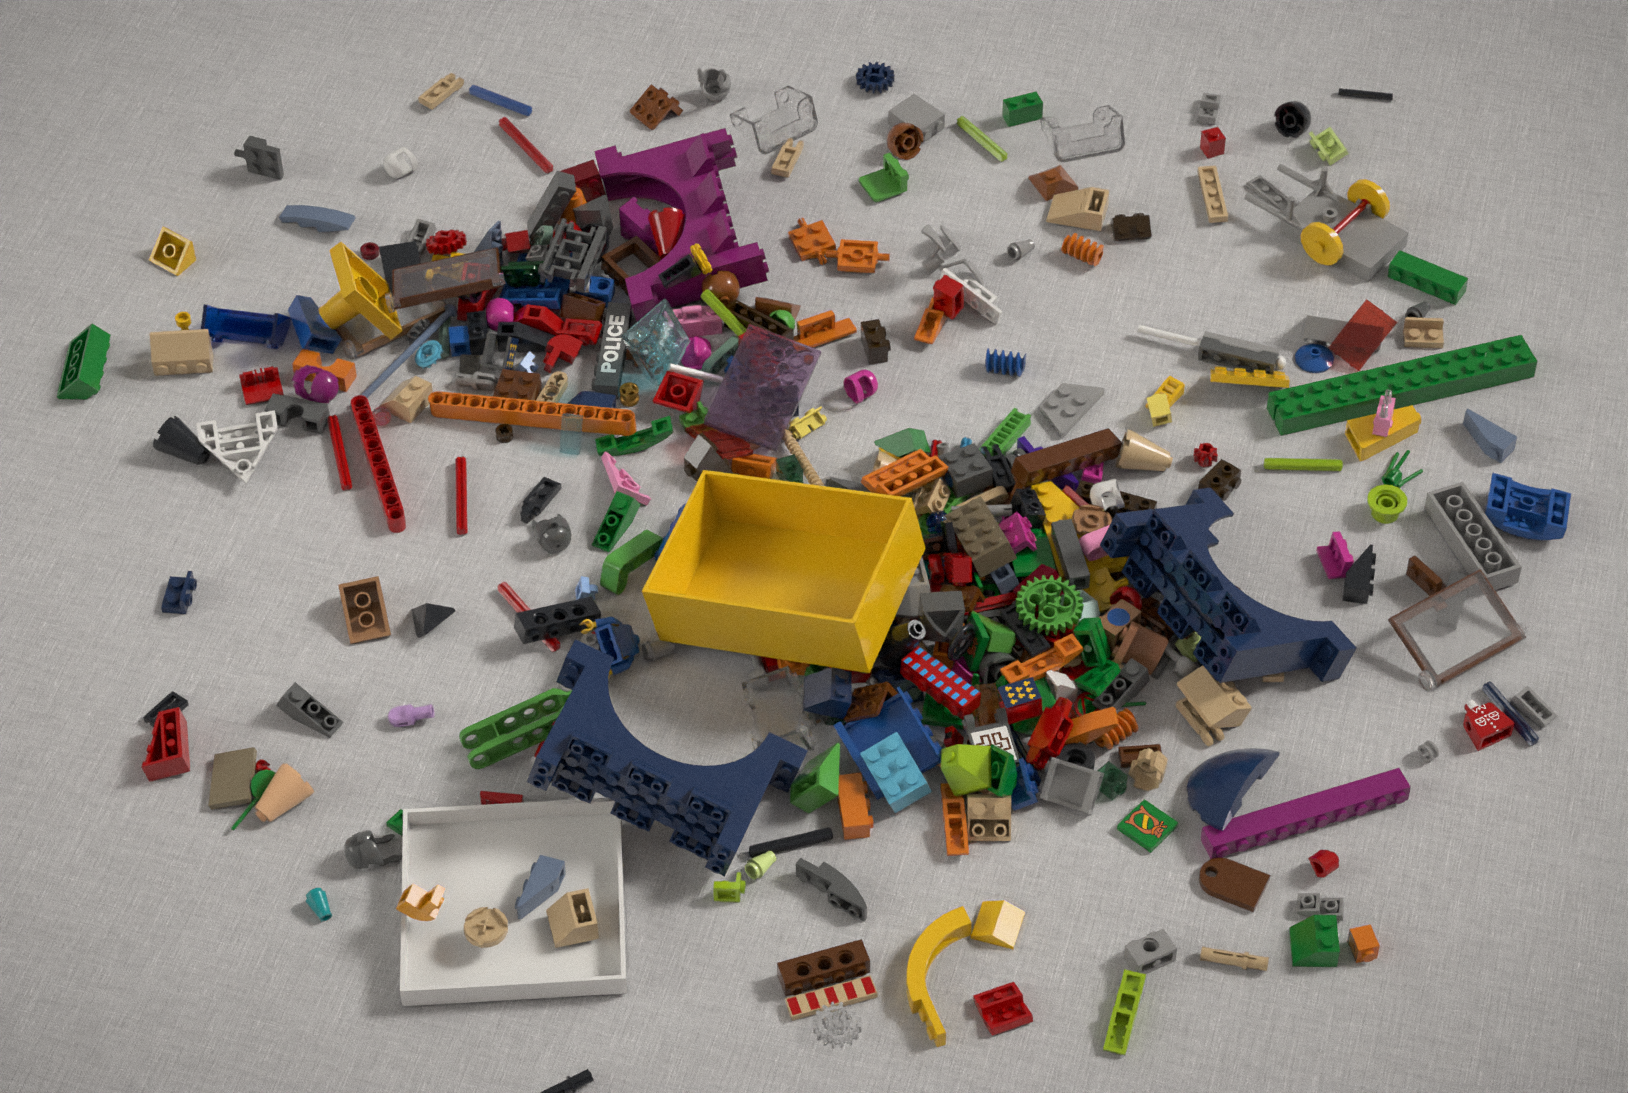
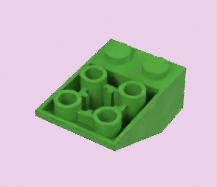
(817, 781)

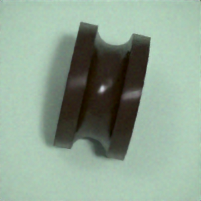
(500, 436)

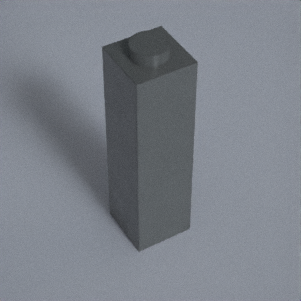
(1070, 554)

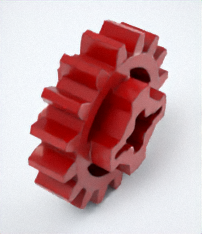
(446, 242)

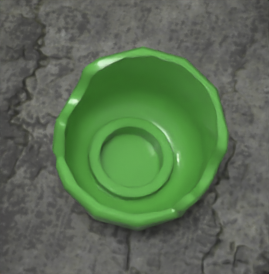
(784, 318)

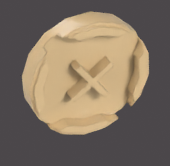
(485, 927)

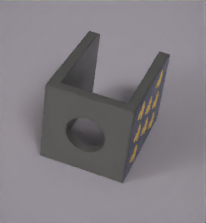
(489, 352)

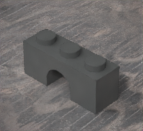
(312, 413)

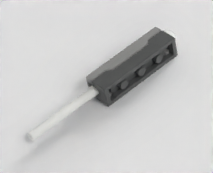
(1227, 350)

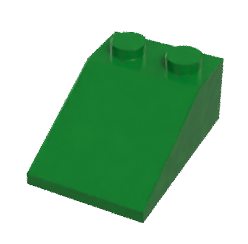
(1029, 560)

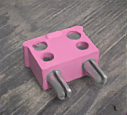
(1384, 414)

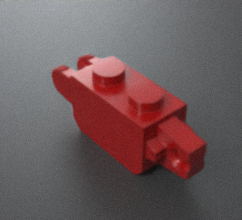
(1050, 733)

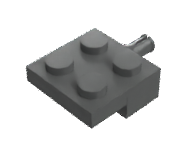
(261, 158)

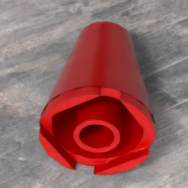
(666, 228)

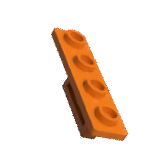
(823, 329)

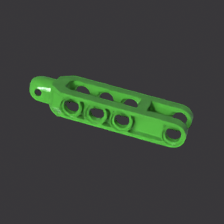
(495, 733)

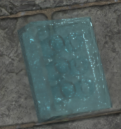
(657, 342)

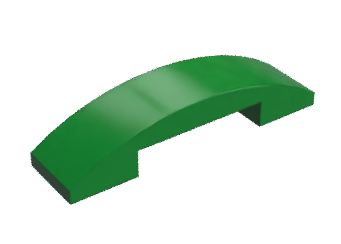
(639, 441)

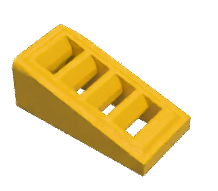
(1173, 387)

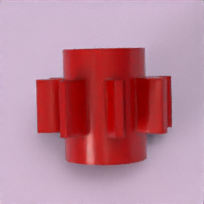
(1205, 455)

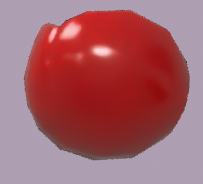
(1127, 594)

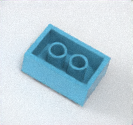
(896, 772)

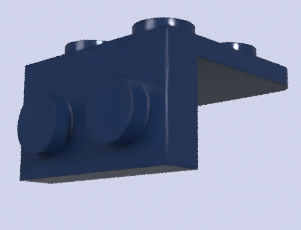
(896, 680)

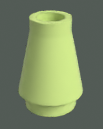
(759, 865)

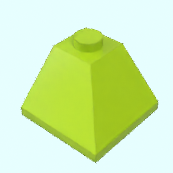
(966, 768)

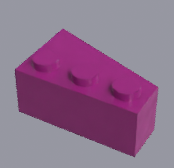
(635, 223)

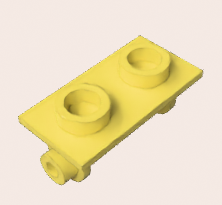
(800, 426)

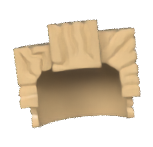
(1148, 769)

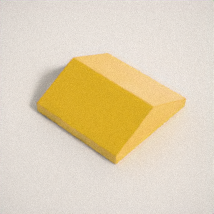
(998, 923)

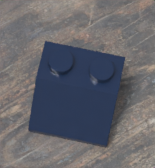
(828, 692)

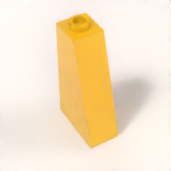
(1366, 444)

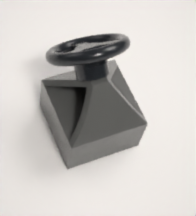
(943, 620)

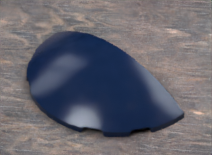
(1223, 780)

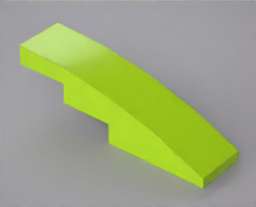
(1124, 1012)

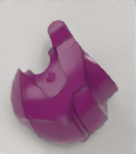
(323, 387)

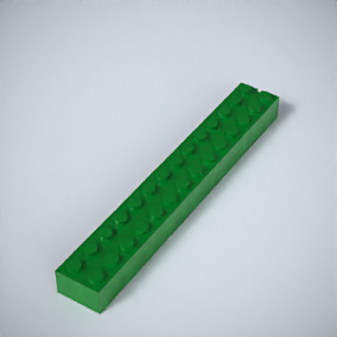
(1410, 382)

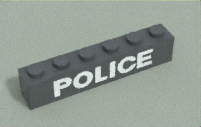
(613, 349)

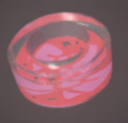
(381, 416)

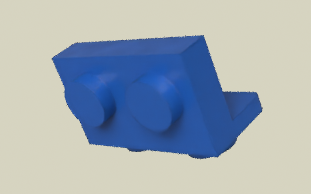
(1026, 789)

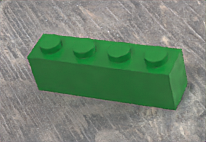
(1427, 277)

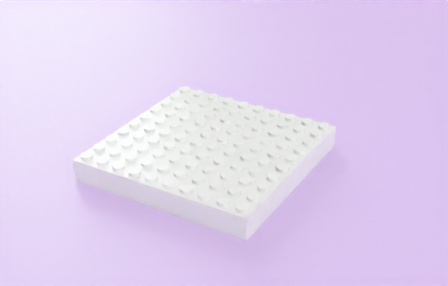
(482, 862)

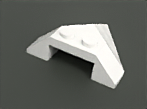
(239, 445)

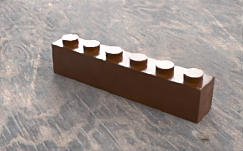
(1066, 457)

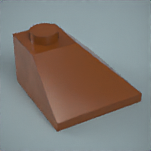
(1053, 182)

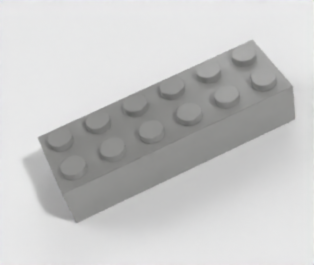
(1472, 535)

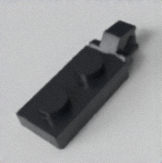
(539, 498)

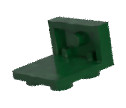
(522, 273)

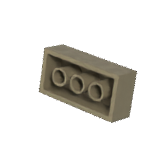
(981, 536)

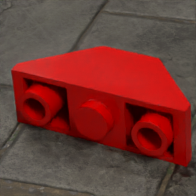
(539, 318)

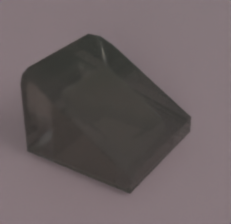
(469, 364)

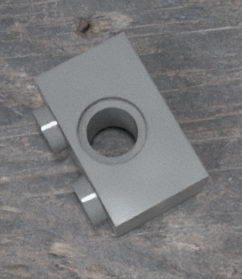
(1162, 952)

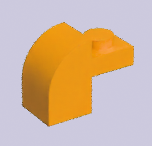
(421, 904)

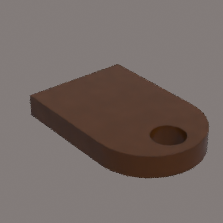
(1234, 882)

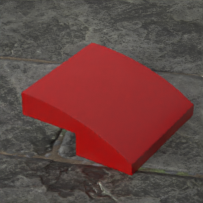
(1002, 1008)

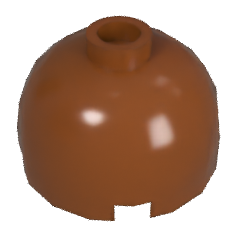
(904, 140)
(723, 286)

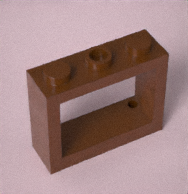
(633, 246)

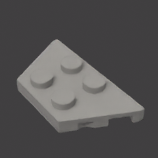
(1068, 405)

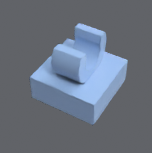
(526, 364)
(585, 590)

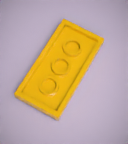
(1240, 376)

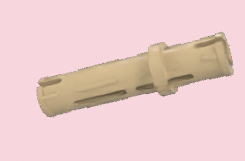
(1242, 960)

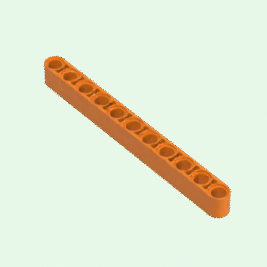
(530, 412)

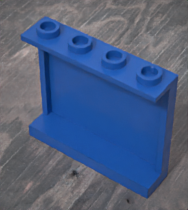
(894, 717)

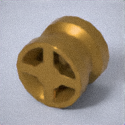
(629, 394)

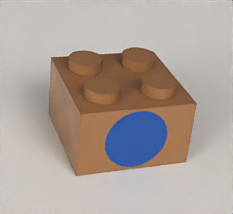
(1114, 621)

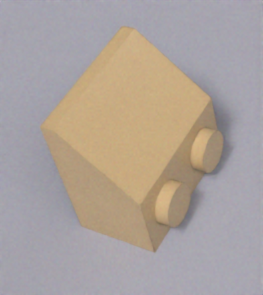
(409, 399)

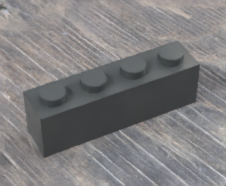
(552, 202)

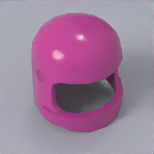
(499, 311)
(858, 382)

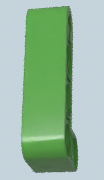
(627, 559)

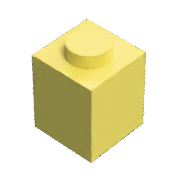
(1159, 409)

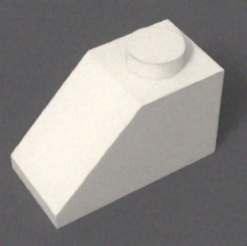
(1061, 685)

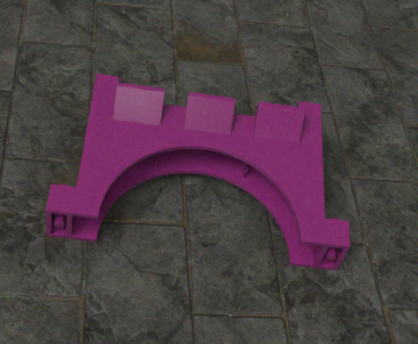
(685, 179)

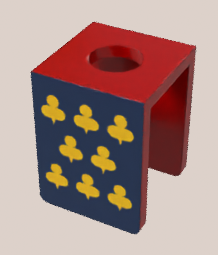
(1021, 700)

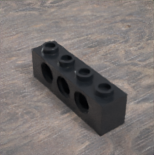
(555, 620)

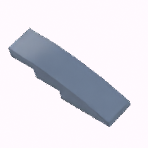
(319, 217)

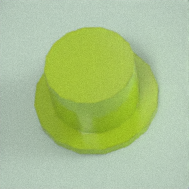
(1386, 503)

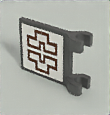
(995, 733)

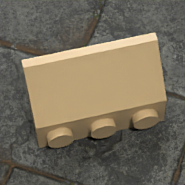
(181, 352)
(1216, 702)

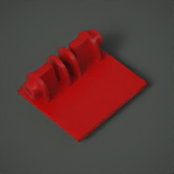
(261, 385)

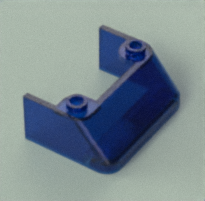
(245, 326)

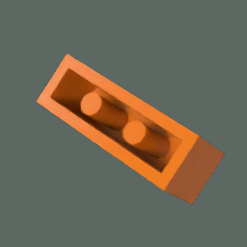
(854, 806)

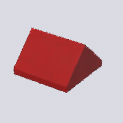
(679, 392)

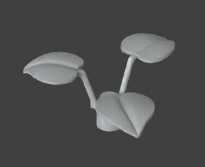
(935, 260)

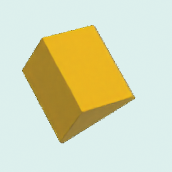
(172, 252)

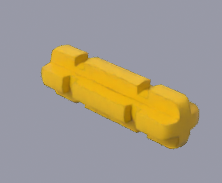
(701, 258)

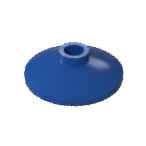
(1314, 358)

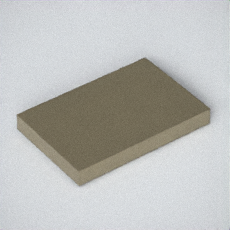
(232, 778)

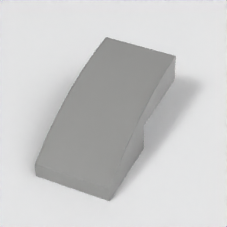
(1208, 108)

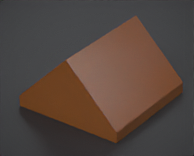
(768, 306)

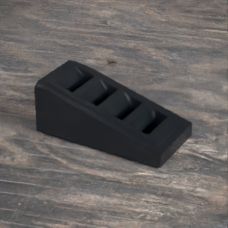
(685, 270)

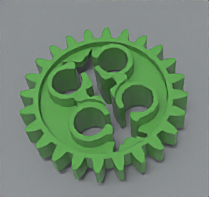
(1051, 614)

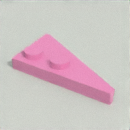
(622, 481)

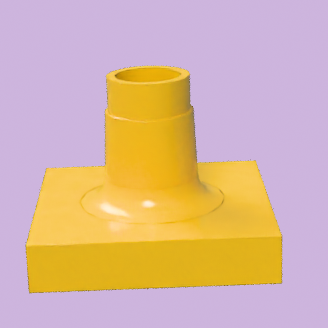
(360, 293)

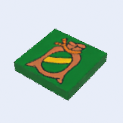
(976, 650)
(1147, 826)

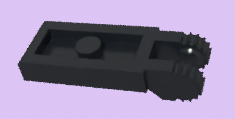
(1001, 472)

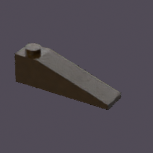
(703, 456)

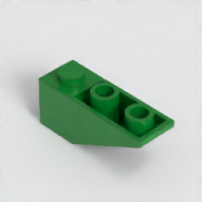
(616, 521)

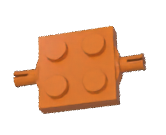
(812, 240)
(857, 256)

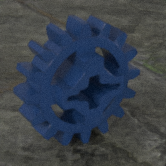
(875, 77)

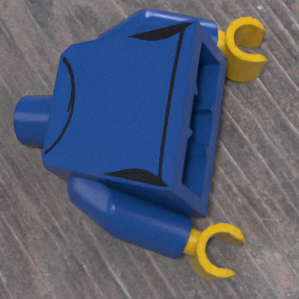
(615, 640)

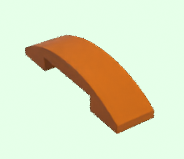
(1053, 659)

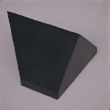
(429, 616)

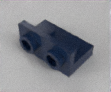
(179, 594)

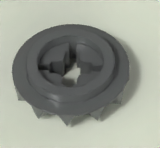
(417, 330)

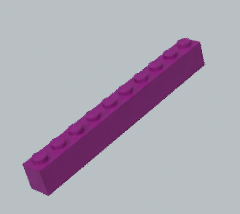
(1306, 813)

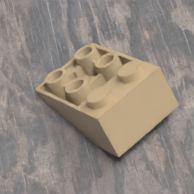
(1080, 208)

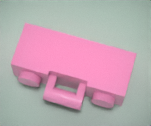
(699, 320)

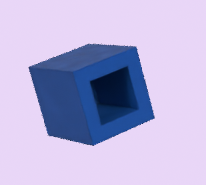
(459, 340)

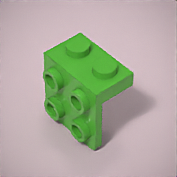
(886, 181)

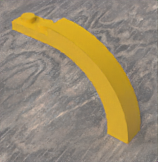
(934, 939)

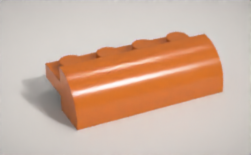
(905, 474)

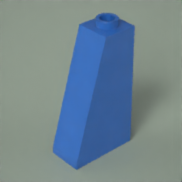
(311, 328)

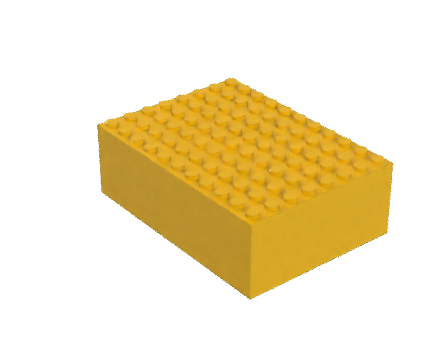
(785, 570)

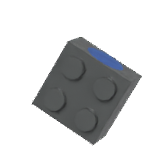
(967, 470)

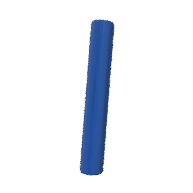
(500, 100)

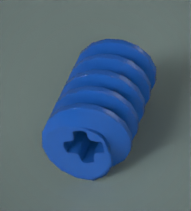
(1005, 362)

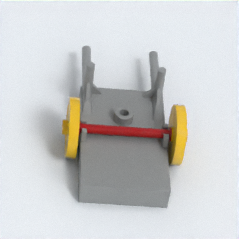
(1340, 229)

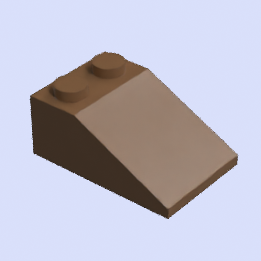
(364, 610)

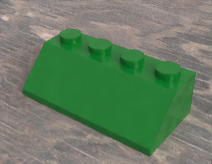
(84, 364)

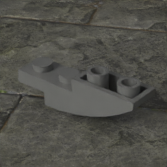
(840, 890)

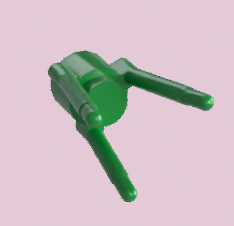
(1394, 476)

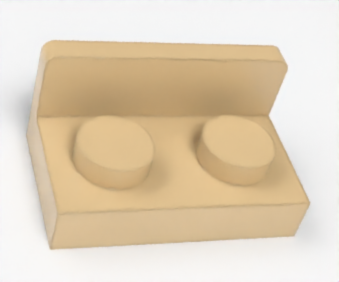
(1423, 332)
(931, 497)

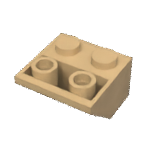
(988, 817)
(573, 919)

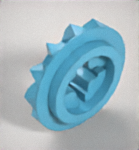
(431, 347)

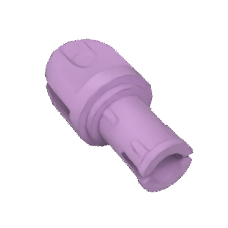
(408, 714)

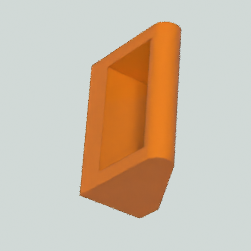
(754, 466)

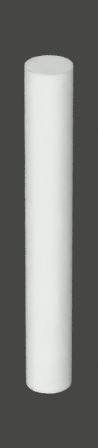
(695, 373)

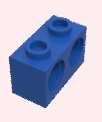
(600, 289)

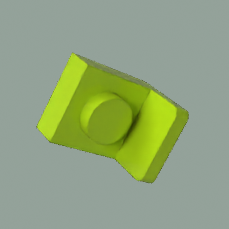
(729, 891)

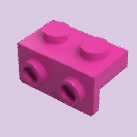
(1018, 532)
(1335, 557)

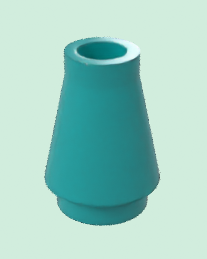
(319, 903)

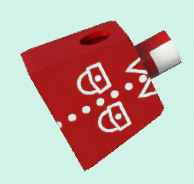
(1486, 724)

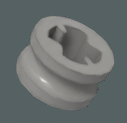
(1428, 751)

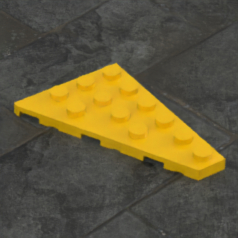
(1060, 507)

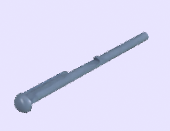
(450, 310)

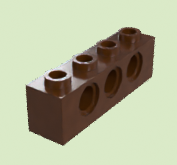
(831, 959)

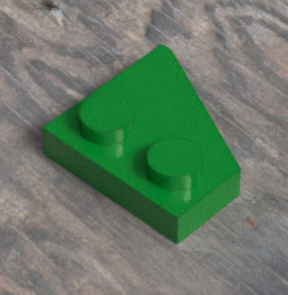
(1098, 678)

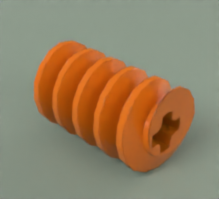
(1082, 250)
(1126, 726)

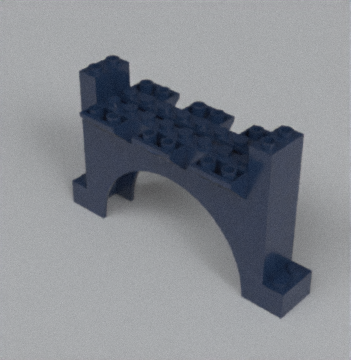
(1236, 632)
(596, 753)

